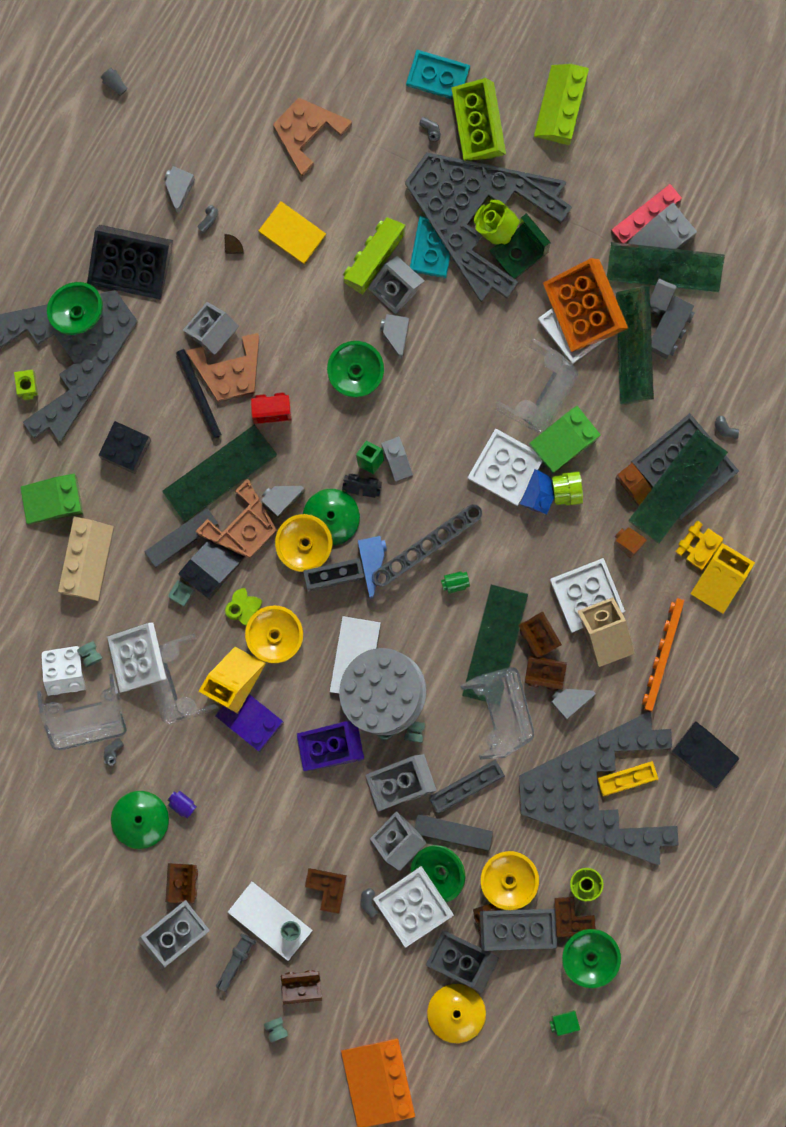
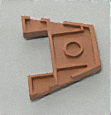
(300, 124)
(229, 377)
(247, 531)

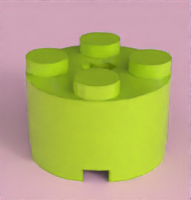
(496, 222)

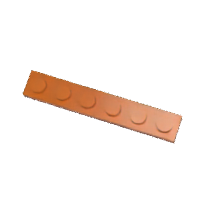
(660, 662)

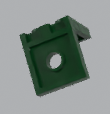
(526, 239)

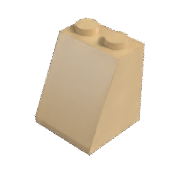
(606, 632)

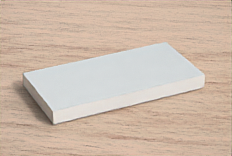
(354, 639)
(265, 918)

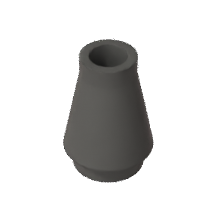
(113, 80)

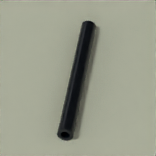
(198, 393)

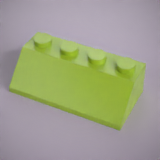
(561, 103)
(478, 120)
(375, 254)

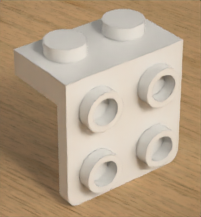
(62, 671)

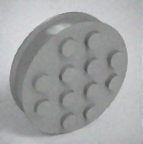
(382, 691)

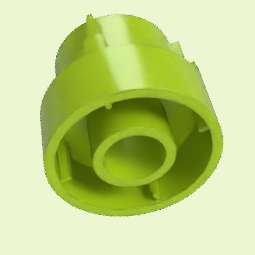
(567, 489)
(586, 895)

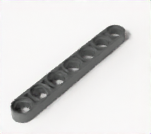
(420, 551)

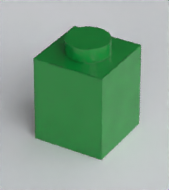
(370, 457)
(564, 1023)

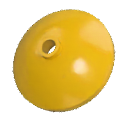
(290, 542)
(271, 620)
(524, 878)
(454, 998)

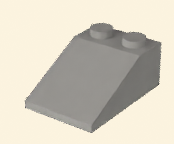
(666, 230)
(401, 782)
(173, 935)

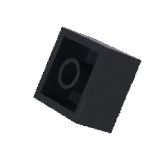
(124, 447)

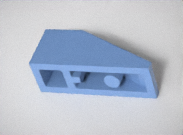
(372, 558)

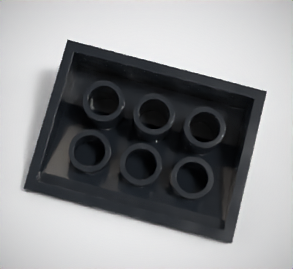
(129, 261)

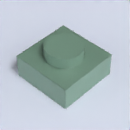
(180, 593)

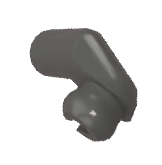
(432, 127)

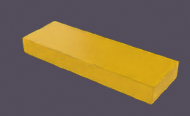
(627, 778)

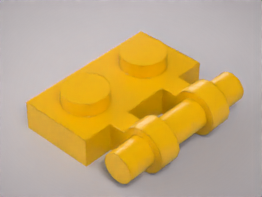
(704, 548)

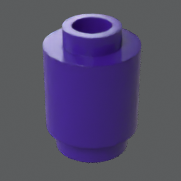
(181, 804)

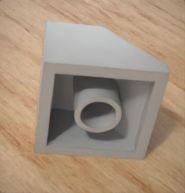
(396, 284)
(211, 327)
(397, 841)

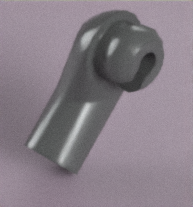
(209, 220)
(724, 429)
(110, 751)
(366, 902)

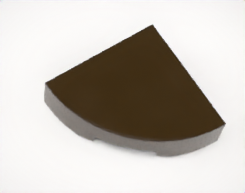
(232, 245)

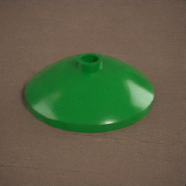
(71, 300)
(353, 356)
(344, 507)
(154, 819)
(432, 861)
(603, 966)

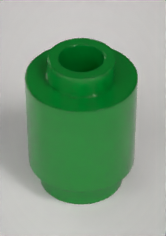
(455, 582)

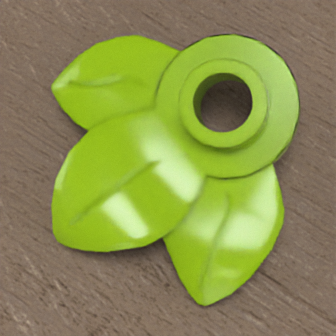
(246, 604)

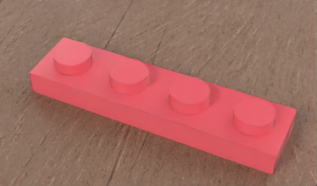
(642, 216)

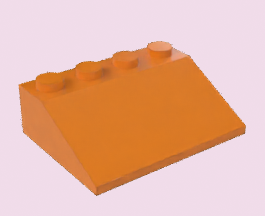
(585, 304)
(378, 1083)

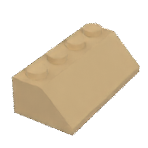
(85, 559)

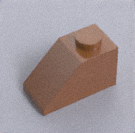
(634, 483)
(629, 541)

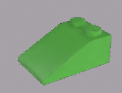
(565, 439)
(52, 499)

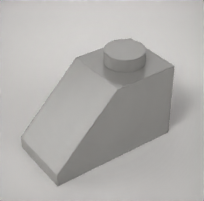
(178, 185)
(661, 297)
(395, 332)
(397, 459)
(281, 498)
(570, 700)

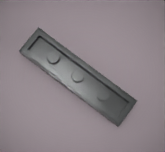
(178, 539)
(466, 786)
(453, 832)

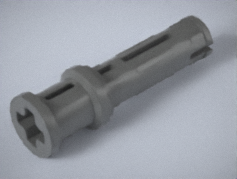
(239, 954)

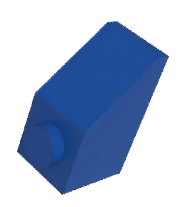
(538, 493)

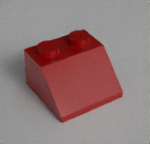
(271, 409)

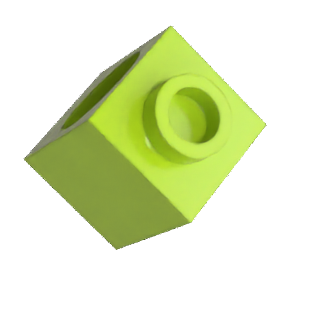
(20, 378)

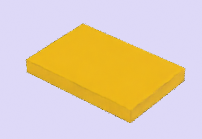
(292, 232)

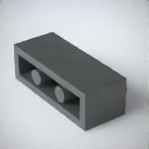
(671, 327)
(333, 575)

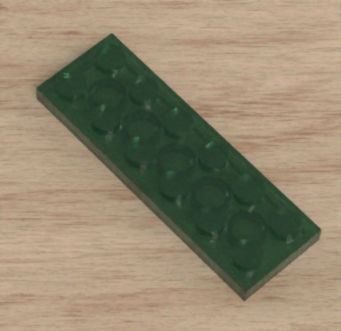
(676, 266)
(635, 346)
(219, 473)
(677, 486)
(496, 634)

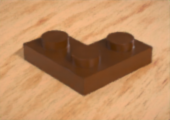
(331, 884)
(566, 922)

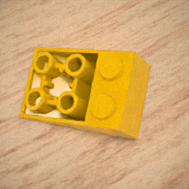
(722, 578)
(232, 679)

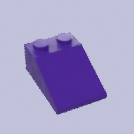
(252, 723)
(330, 746)

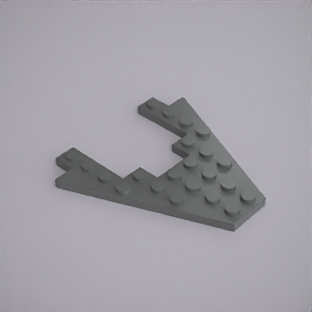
(452, 193)
(89, 351)
(567, 791)

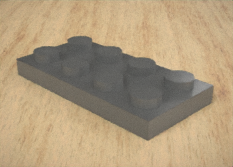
(518, 929)

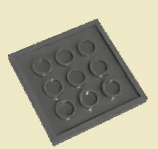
(659, 456)

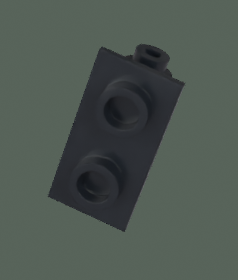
(368, 485)

